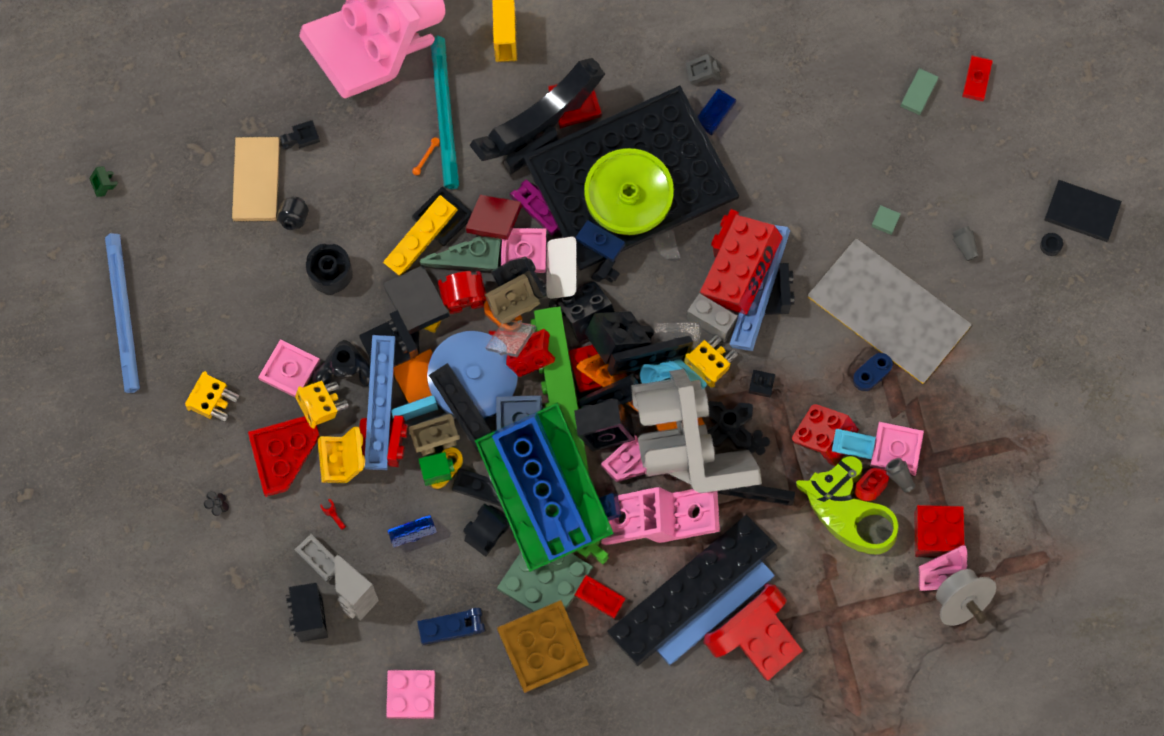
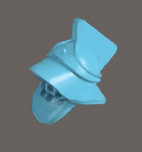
(655, 373)

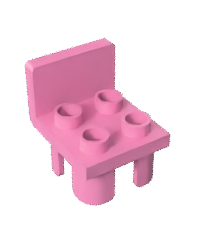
(369, 40)

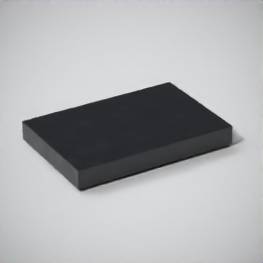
(1083, 210)
(416, 299)

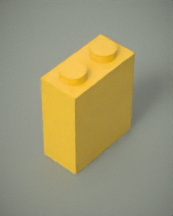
(504, 30)

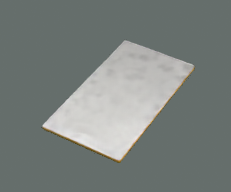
(889, 310)

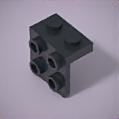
(517, 267)
(781, 297)
(582, 307)

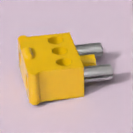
(700, 361)
(203, 390)
(317, 402)

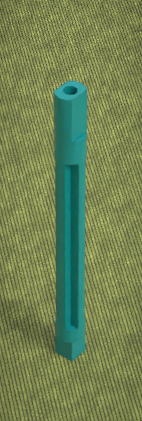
(448, 152)

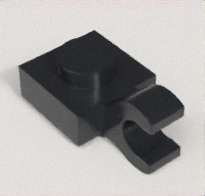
(303, 134)

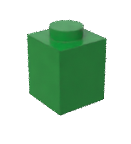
(436, 468)

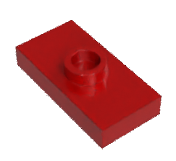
(977, 78)
(599, 596)

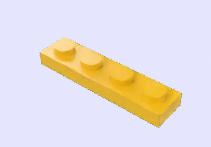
(420, 236)

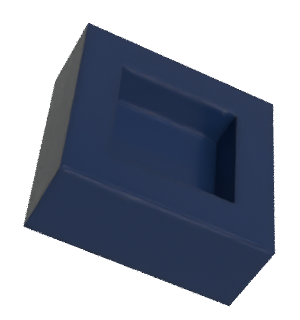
(611, 506)

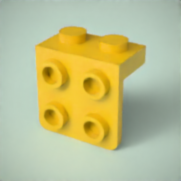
(341, 457)

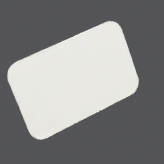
(561, 267)

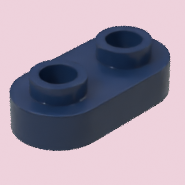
(873, 371)

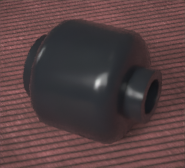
(292, 213)

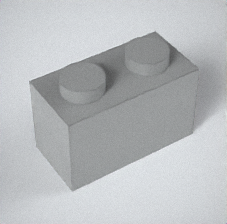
(712, 317)

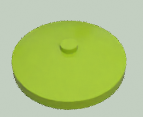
(629, 191)

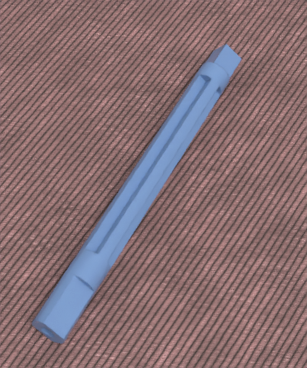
(122, 313)

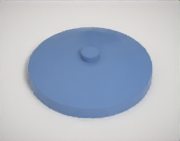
(478, 370)

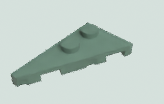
(476, 255)

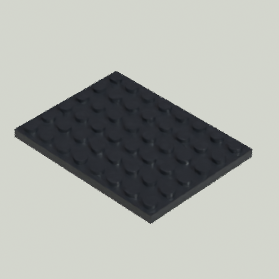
(659, 126)

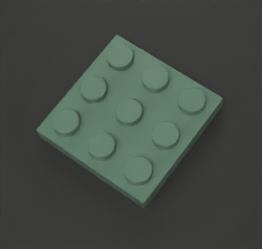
(545, 584)

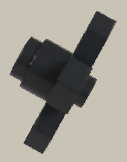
(737, 417)

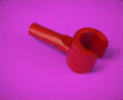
(332, 512)

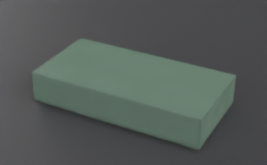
(919, 91)

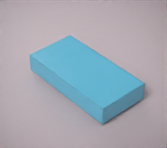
(416, 408)
(853, 444)

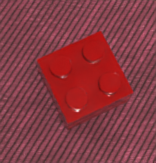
(938, 529)

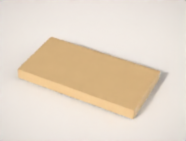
(256, 179)

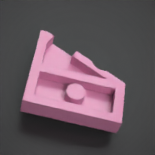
(625, 462)

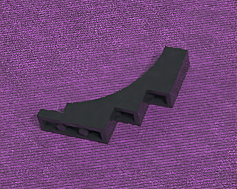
(565, 97)

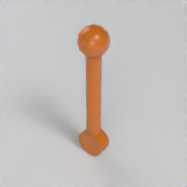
(434, 143)

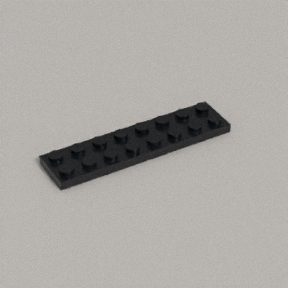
(691, 590)

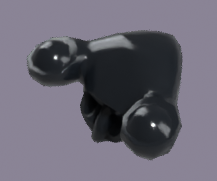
(343, 362)

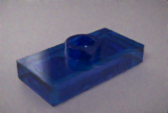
(412, 531)

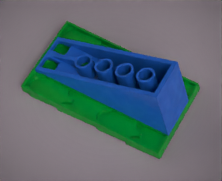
(544, 487)

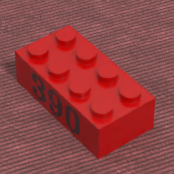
(741, 264)

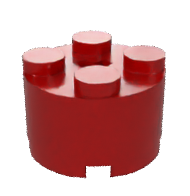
(462, 291)

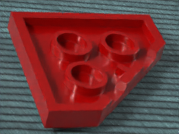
(281, 452)

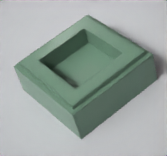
(886, 220)

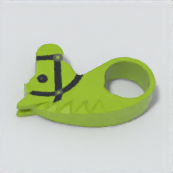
(832, 503)

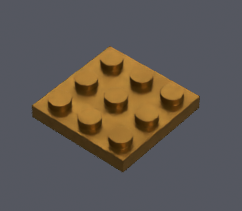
(542, 646)

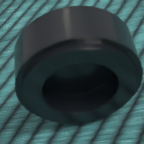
(1051, 244)

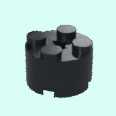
(339, 271)

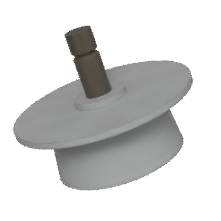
(964, 597)

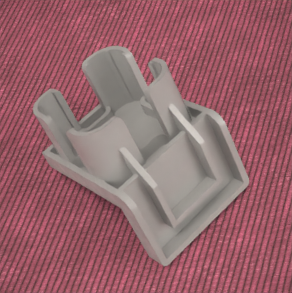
(689, 448)

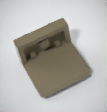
(433, 434)

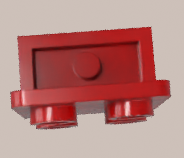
(819, 429)
(398, 431)

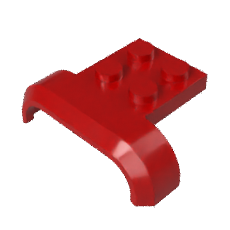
(757, 634)

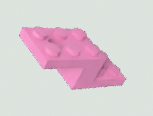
(664, 515)

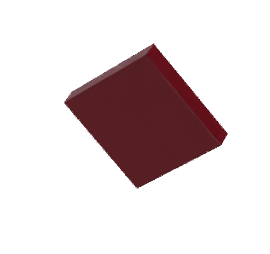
(493, 217)

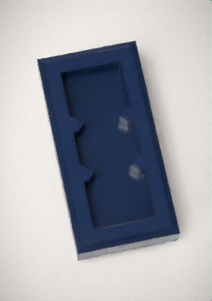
(600, 241)

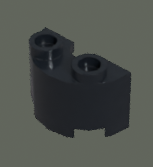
(486, 529)

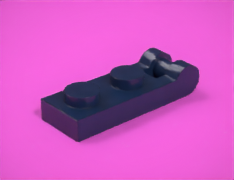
(450, 626)

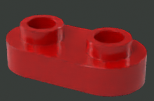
(871, 484)

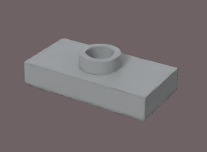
(317, 557)

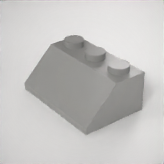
(354, 591)

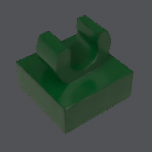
(101, 182)

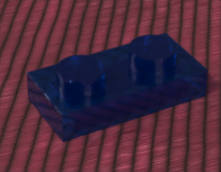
(716, 111)

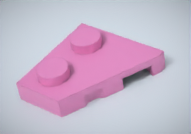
(938, 570)

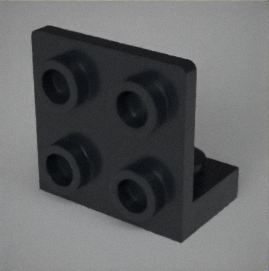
(404, 345)

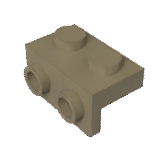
(512, 299)

